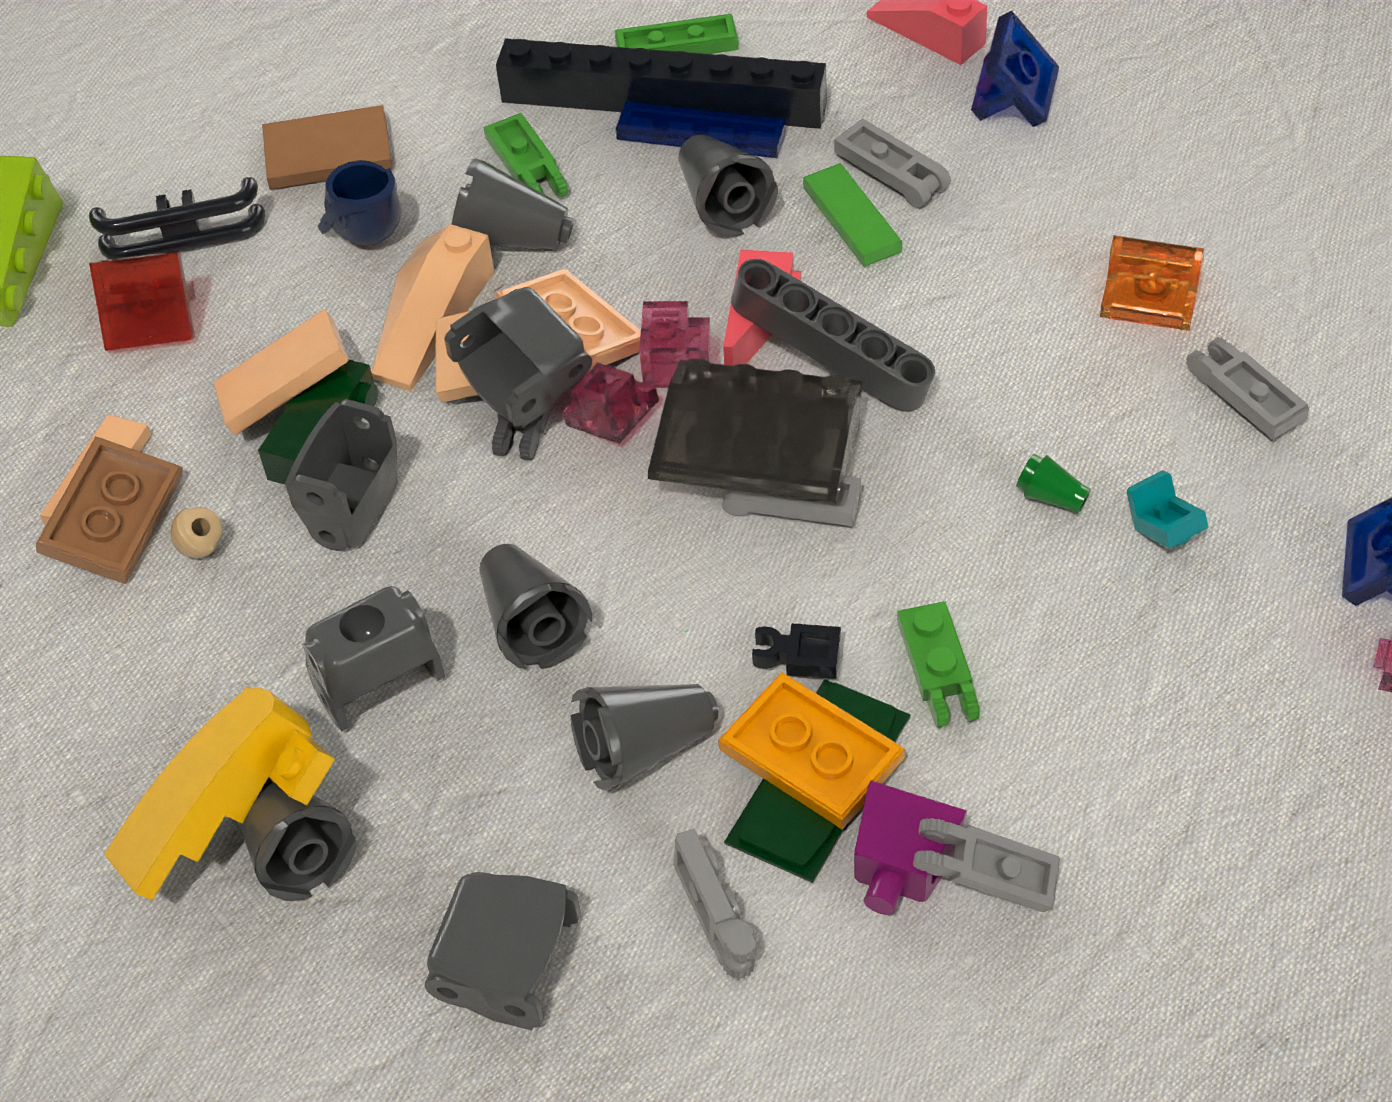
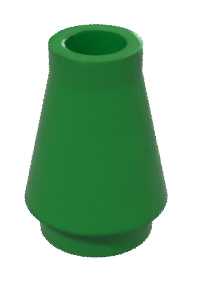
(1052, 484)

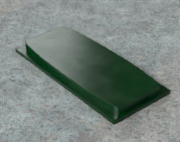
(788, 832)

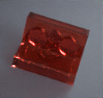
(143, 300)

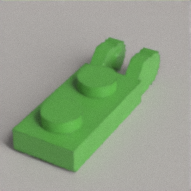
(524, 153)
(937, 660)

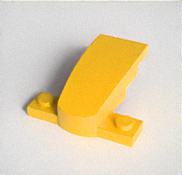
(216, 778)

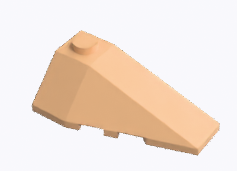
(433, 283)

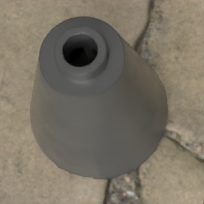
(727, 185)
(510, 210)
(532, 608)
(637, 726)
(296, 843)

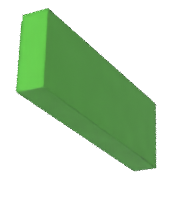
(695, 35)
(852, 214)

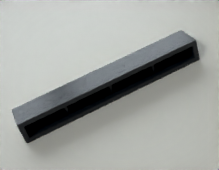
(609, 76)

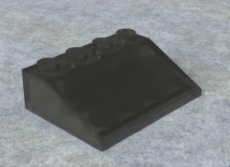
(757, 430)

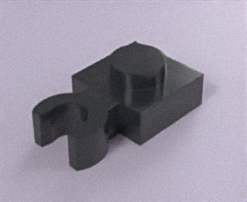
(806, 651)

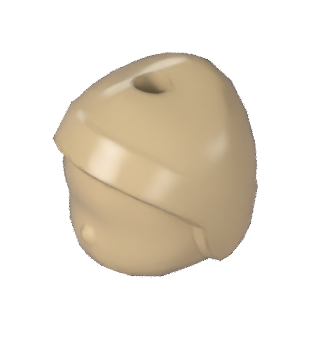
(196, 532)

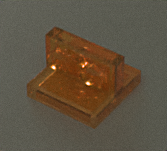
(1152, 282)

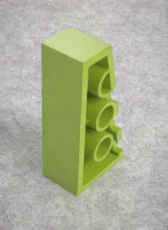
(26, 221)

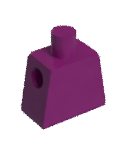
(889, 842)

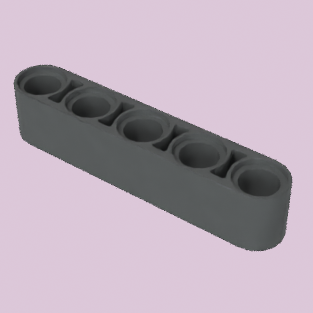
(832, 334)

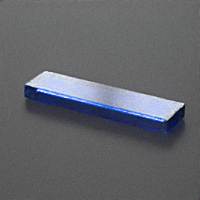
(675, 125)

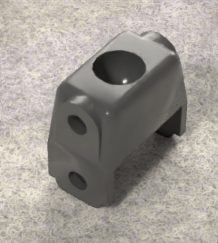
(518, 354)
(334, 481)
(368, 648)
(499, 945)

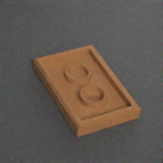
(314, 146)
(109, 510)

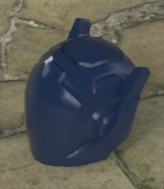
(361, 203)

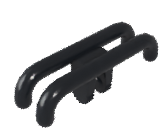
(180, 223)

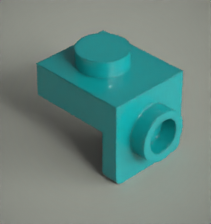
(1161, 514)

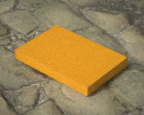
(811, 749)

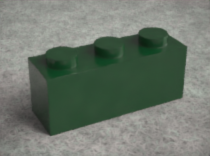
(303, 412)

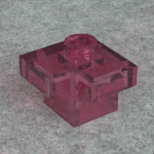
(668, 337)
(609, 403)

